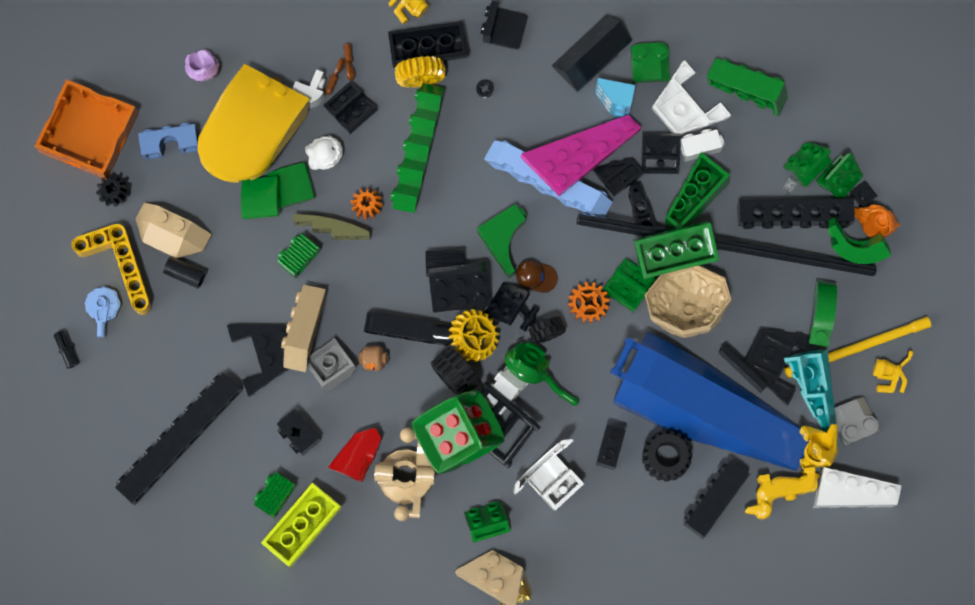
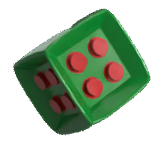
(458, 431)

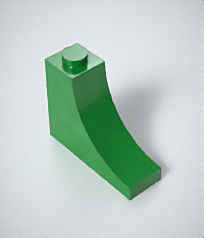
(499, 233)

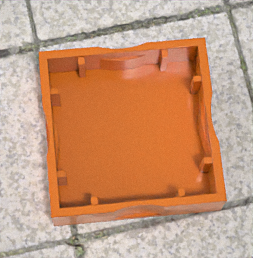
(86, 129)

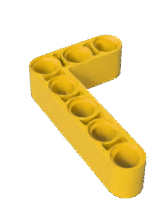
(123, 261)

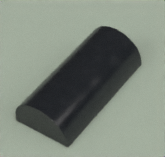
(440, 41)

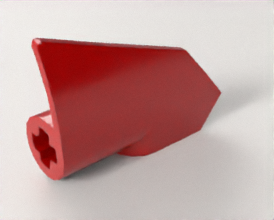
(357, 455)

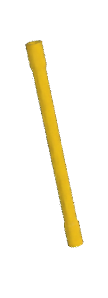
(913, 327)

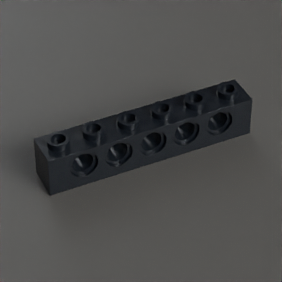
(843, 207)

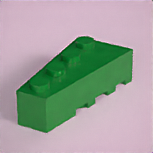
(697, 193)

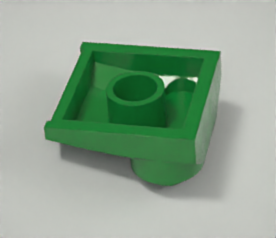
(650, 63)

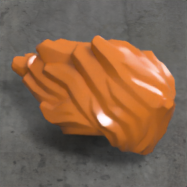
(876, 220)

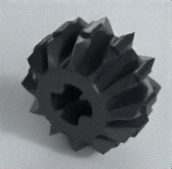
(110, 184)

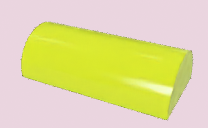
(301, 525)

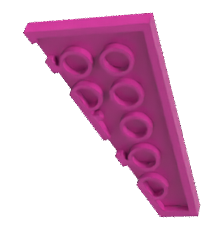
(573, 157)

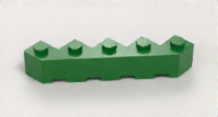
(417, 148)

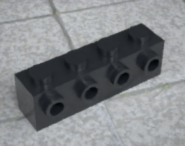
(716, 499)

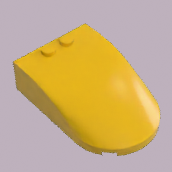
(250, 126)

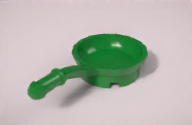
(530, 365)

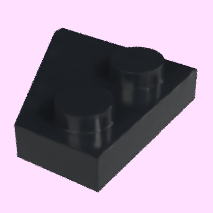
(618, 175)

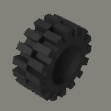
(547, 330)

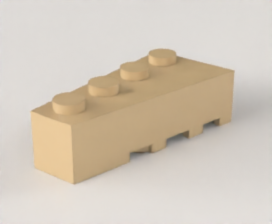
(303, 327)

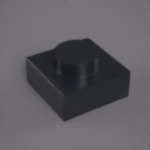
(863, 194)

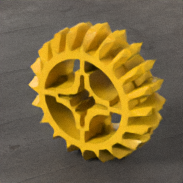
(420, 70)
(475, 320)

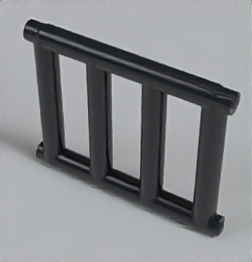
(517, 413)

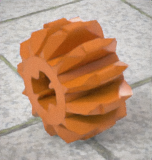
(372, 199)

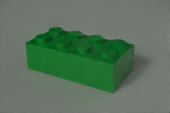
(675, 249)

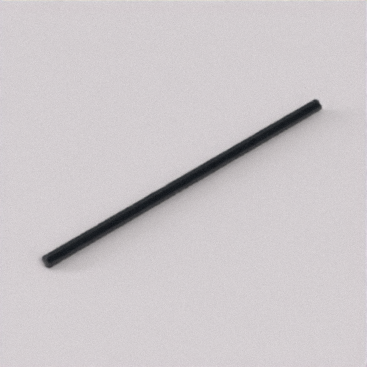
(734, 246)

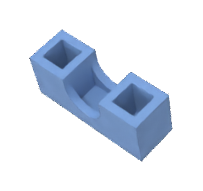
(153, 141)

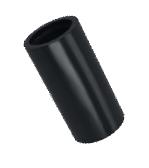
(184, 272)

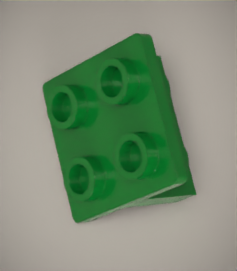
(808, 162)
(841, 176)
(487, 521)

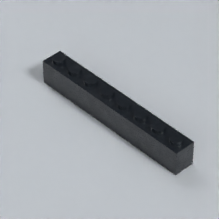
(178, 439)

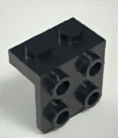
(503, 27)

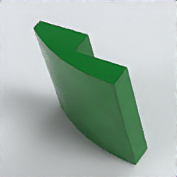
(294, 185)
(260, 198)
(628, 286)

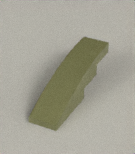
(338, 229)

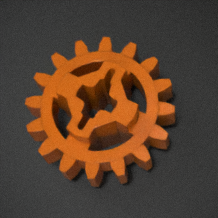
(582, 298)

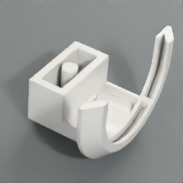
(551, 478)

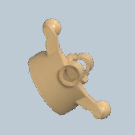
(410, 491)

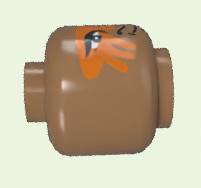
(373, 358)

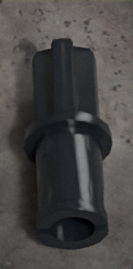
(65, 349)

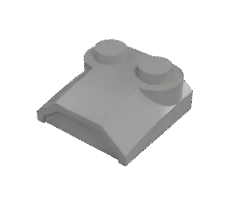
(330, 365)
(855, 421)

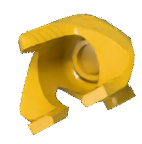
(821, 448)

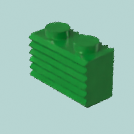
(298, 255)
(274, 494)

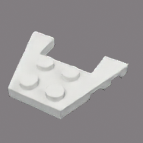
(680, 111)

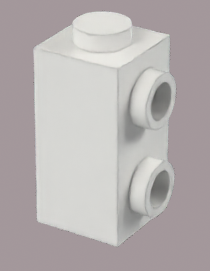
(707, 142)

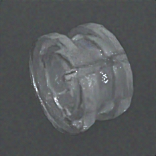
(790, 184)

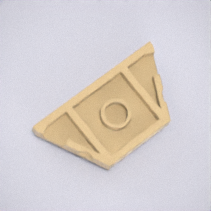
(494, 576)

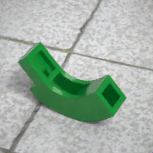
(857, 251)
(824, 312)

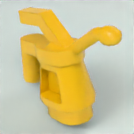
(415, 7)
(888, 371)

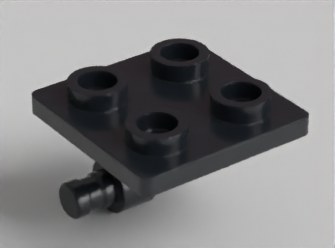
(508, 304)

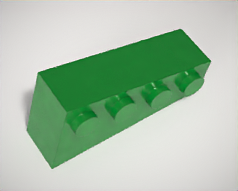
(748, 85)

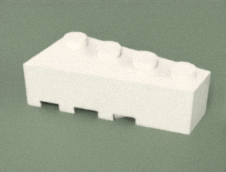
(853, 491)

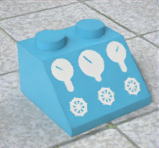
(615, 96)

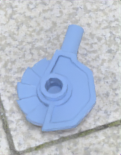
(103, 306)

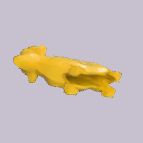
(781, 488)

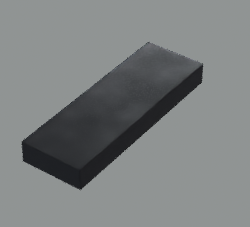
(739, 365)

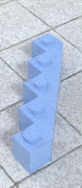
(580, 196)

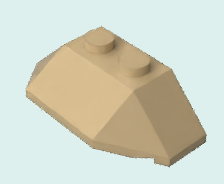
(170, 232)

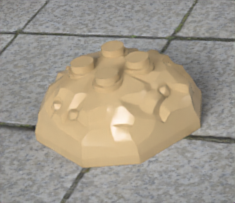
(688, 301)

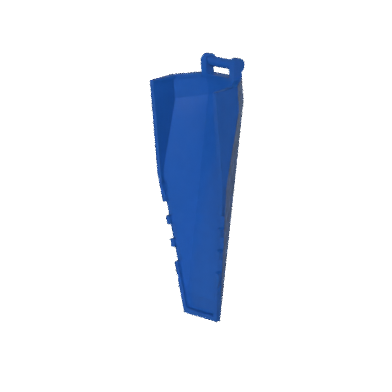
(703, 404)

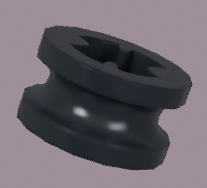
(483, 83)

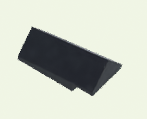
(592, 52)

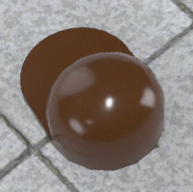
(536, 276)

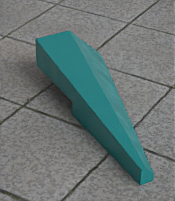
(814, 378)

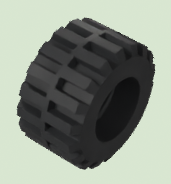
(455, 371)
(679, 444)

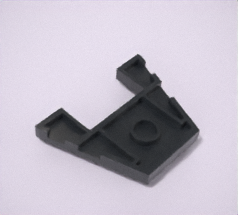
(267, 344)
(768, 355)

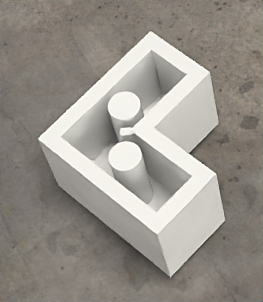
(507, 385)

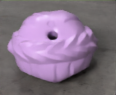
(201, 65)

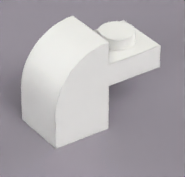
(313, 91)

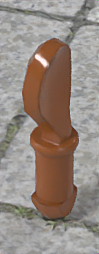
(348, 59)
(332, 81)

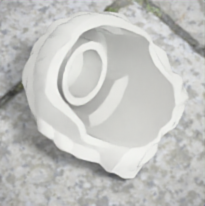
(321, 153)

